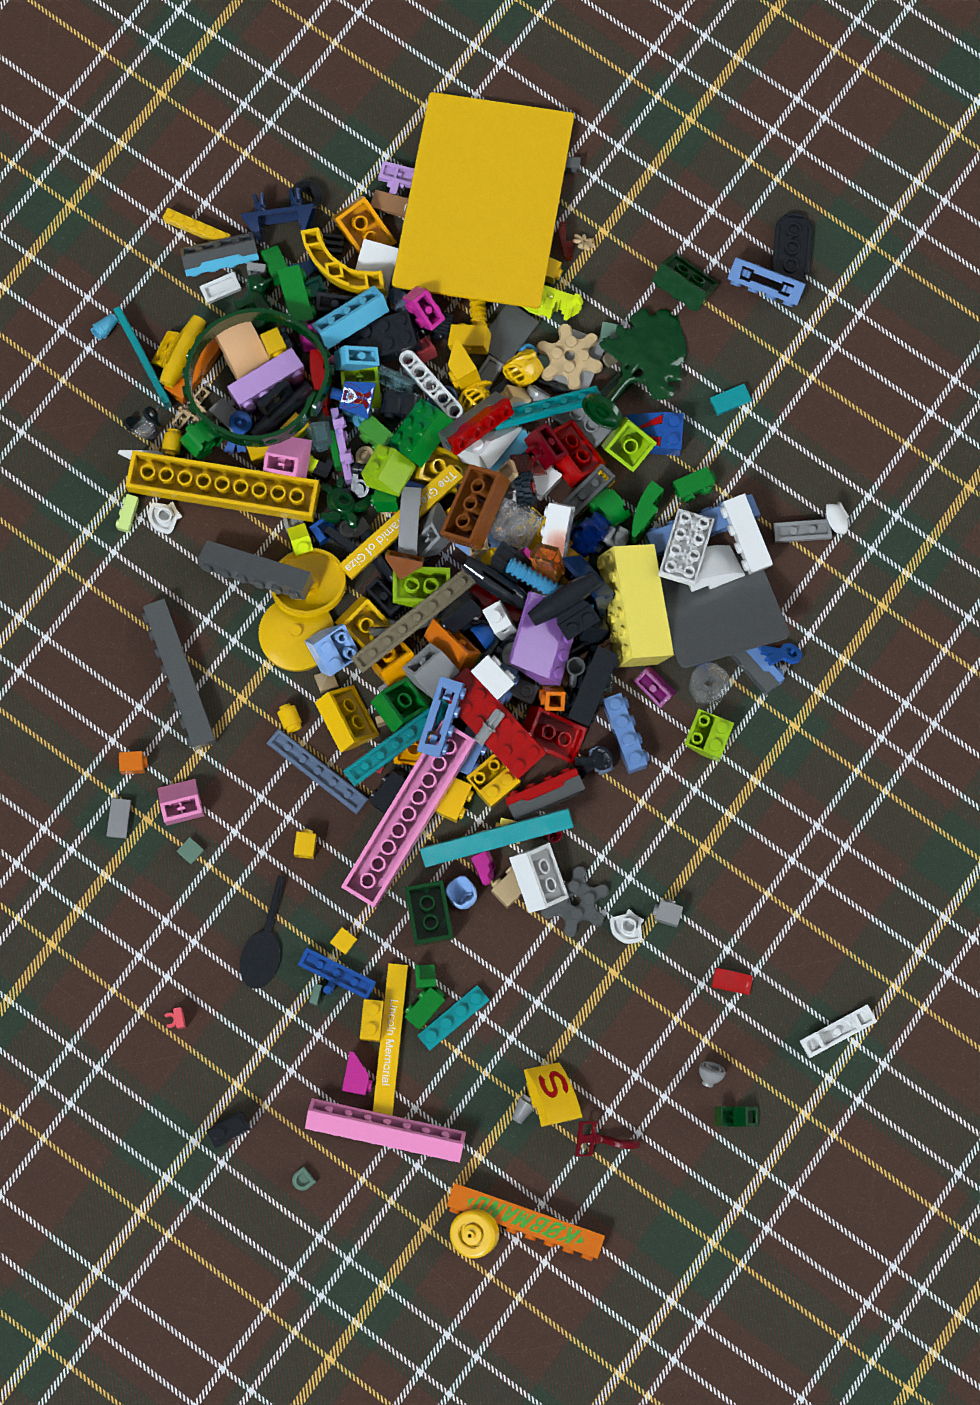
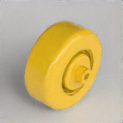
(474, 1233)

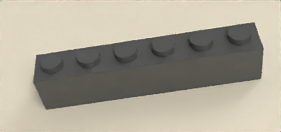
(255, 570)

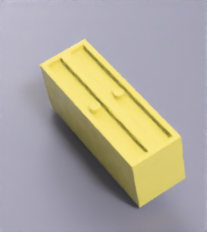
(638, 609)

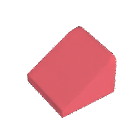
(428, 350)

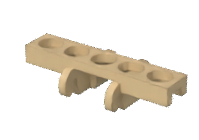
(184, 410)

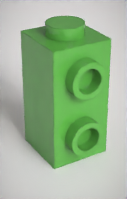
(374, 432)

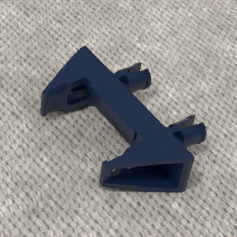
(295, 212)

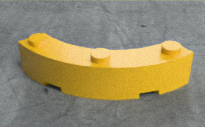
(337, 272)

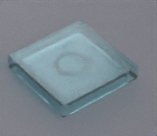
(396, 380)

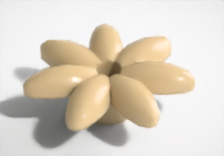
(583, 243)

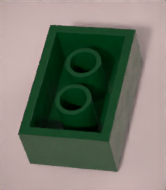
(429, 913)

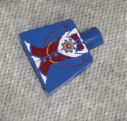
(355, 397)

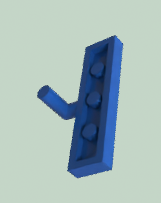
(336, 974)

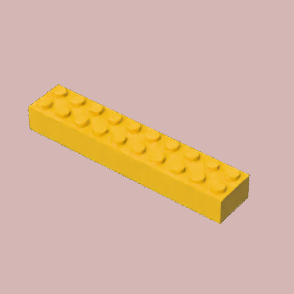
(223, 486)

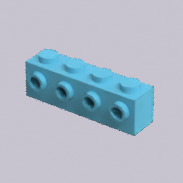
(352, 315)

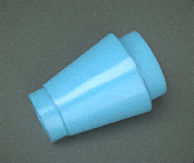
(104, 326)

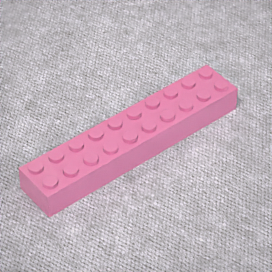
(406, 819)

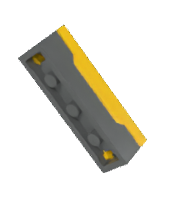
(589, 488)

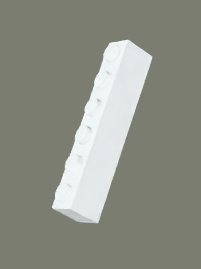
(557, 530)

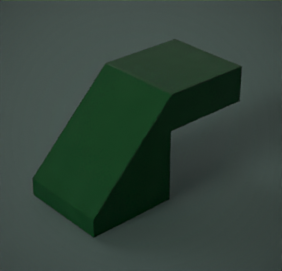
(736, 1116)

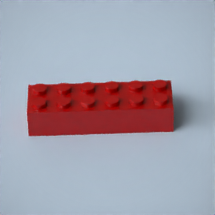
(511, 741)

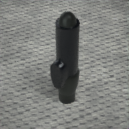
(556, 387)

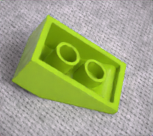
(418, 585)

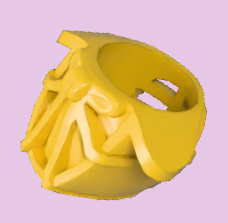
(523, 368)
(479, 394)

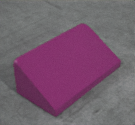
(655, 686)

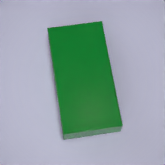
(335, 452)

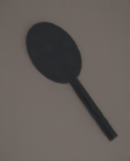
(262, 951)

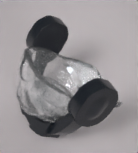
(148, 426)

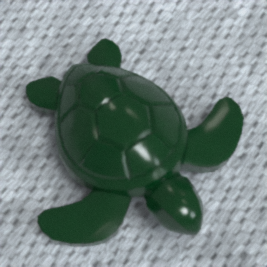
(343, 504)

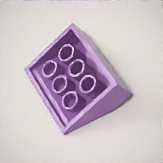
(540, 649)

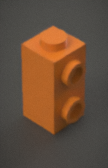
(552, 697)

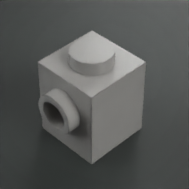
(667, 912)

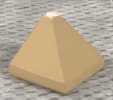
(325, 682)

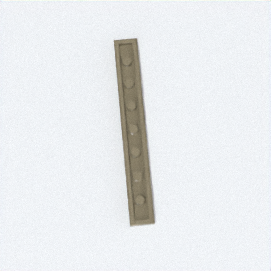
(412, 621)

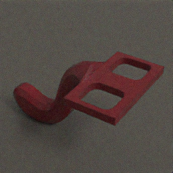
(595, 1138)

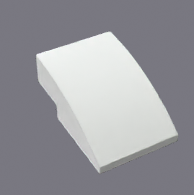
(378, 257)
(718, 567)

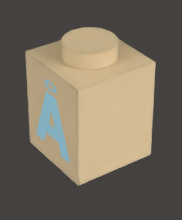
(516, 395)

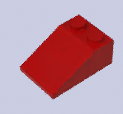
(554, 733)

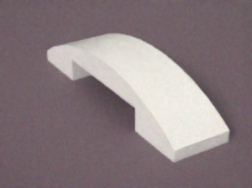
(838, 1031)

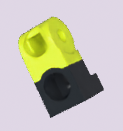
(320, 470)

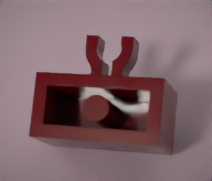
(545, 446)

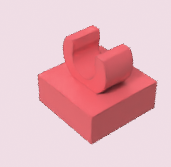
(178, 1018)

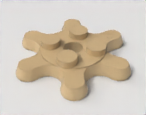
(573, 368)

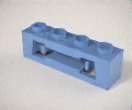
(771, 293)
(451, 713)

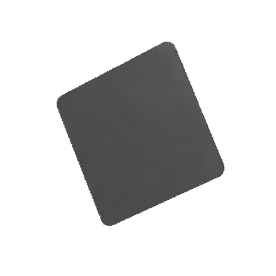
(723, 618)

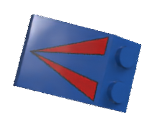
(662, 427)

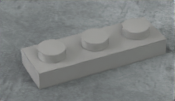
(802, 531)

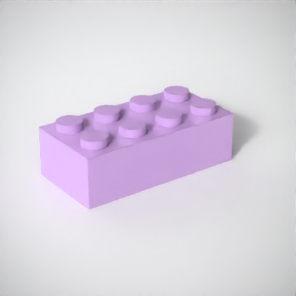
(251, 387)

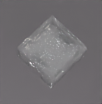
(515, 524)

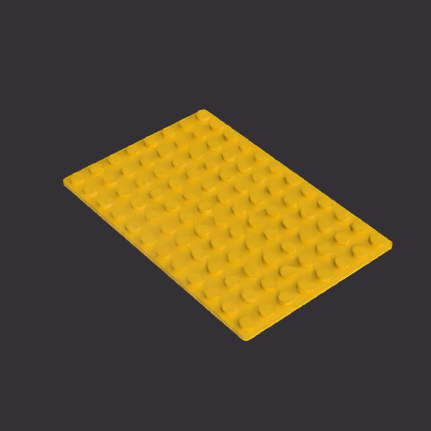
(483, 200)

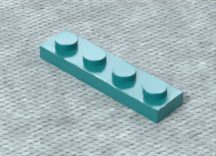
(453, 1018)

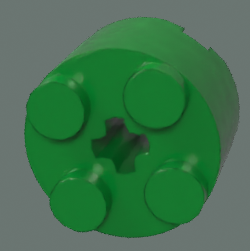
(200, 440)
(610, 506)

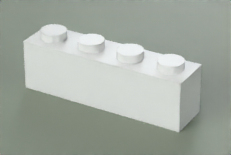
(746, 534)

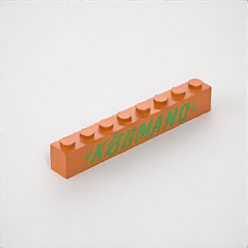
(527, 1221)

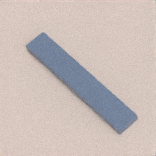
(317, 771)

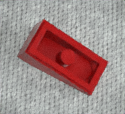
(731, 981)

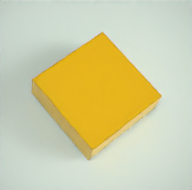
(343, 941)

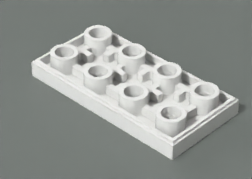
(686, 547)

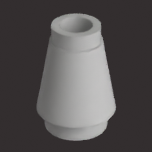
(523, 1108)

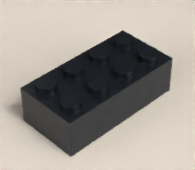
(390, 334)
(591, 685)

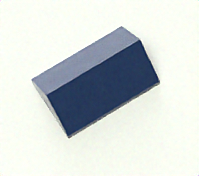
(576, 567)

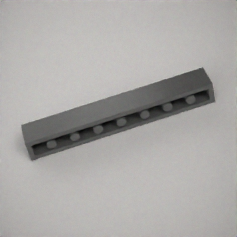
(179, 675)

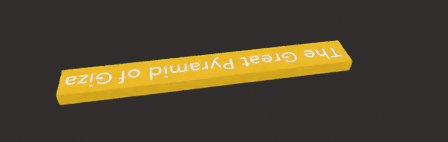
(389, 531)

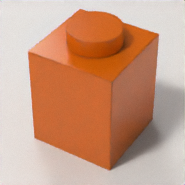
(132, 762)

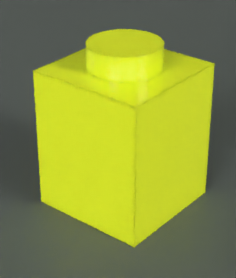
(300, 539)

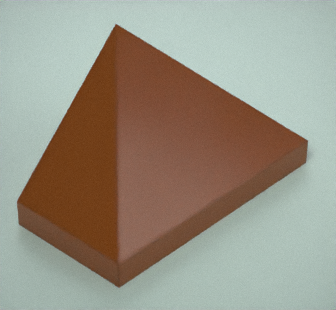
(403, 563)

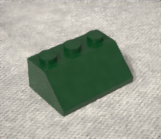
(685, 282)

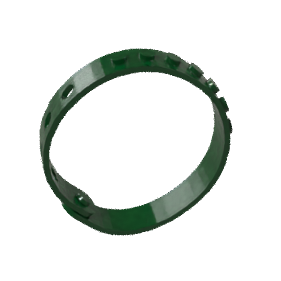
(313, 403)

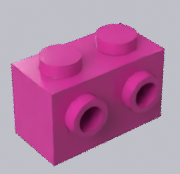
(423, 307)

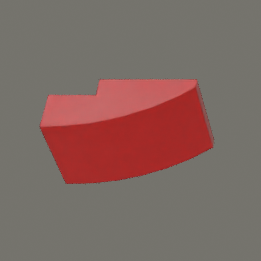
(317, 371)

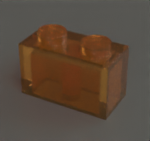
(548, 561)

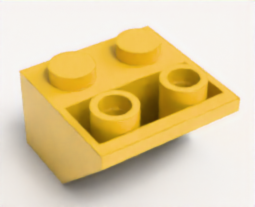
(493, 781)

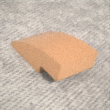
(242, 349)

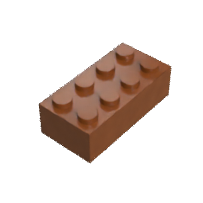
(475, 507)

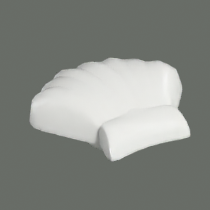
(163, 517)
(837, 517)
(627, 927)

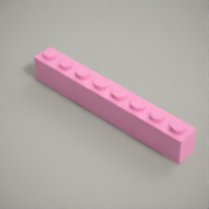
(385, 1130)

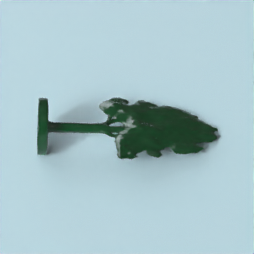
(655, 348)

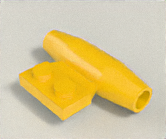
(174, 349)

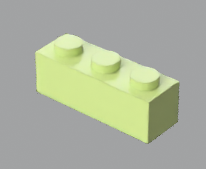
(127, 513)

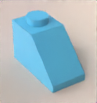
(356, 358)

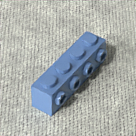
(624, 733)

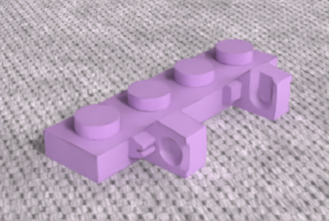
(396, 176)
(342, 437)

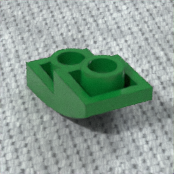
(274, 260)

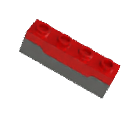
(476, 423)
(544, 795)

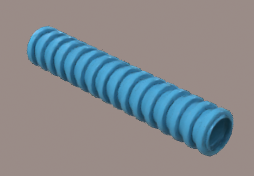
(533, 578)

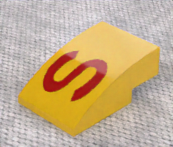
(552, 1094)

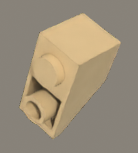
(507, 889)

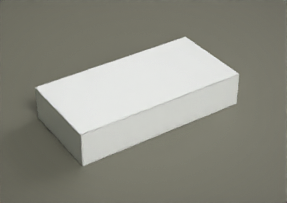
(220, 288)

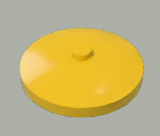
(326, 589)
(284, 638)

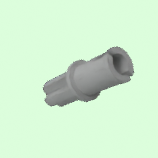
(489, 726)

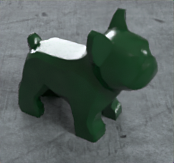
(255, 298)

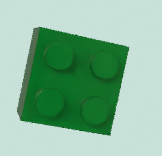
(399, 704)

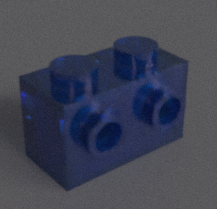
(593, 530)

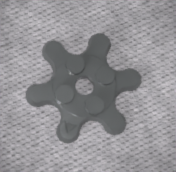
(585, 910)

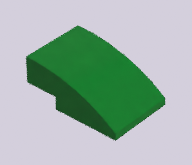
(646, 511)

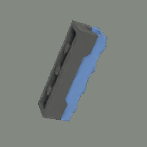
(758, 670)

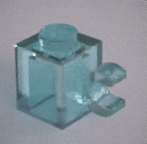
(320, 435)

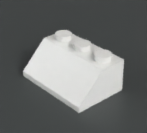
(539, 878)

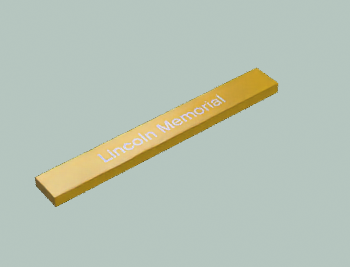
(390, 1039)

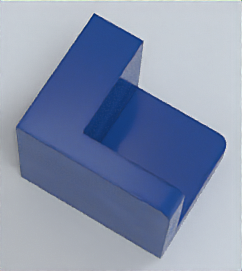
(318, 529)

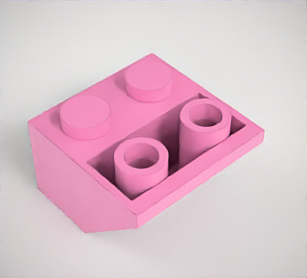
(289, 457)
(180, 802)

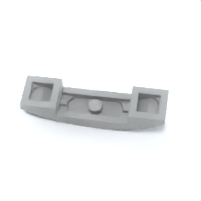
(409, 520)

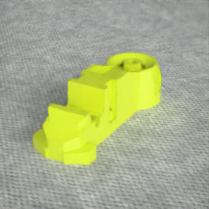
(557, 300)

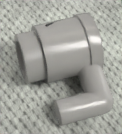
(617, 536)

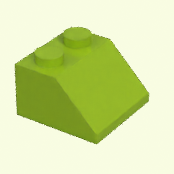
(629, 444)
(388, 470)

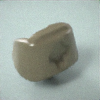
(608, 360)

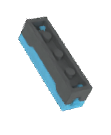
(219, 254)

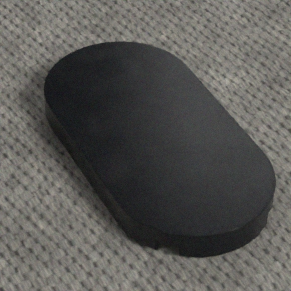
(792, 246)

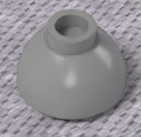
(536, 393)
(711, 1073)

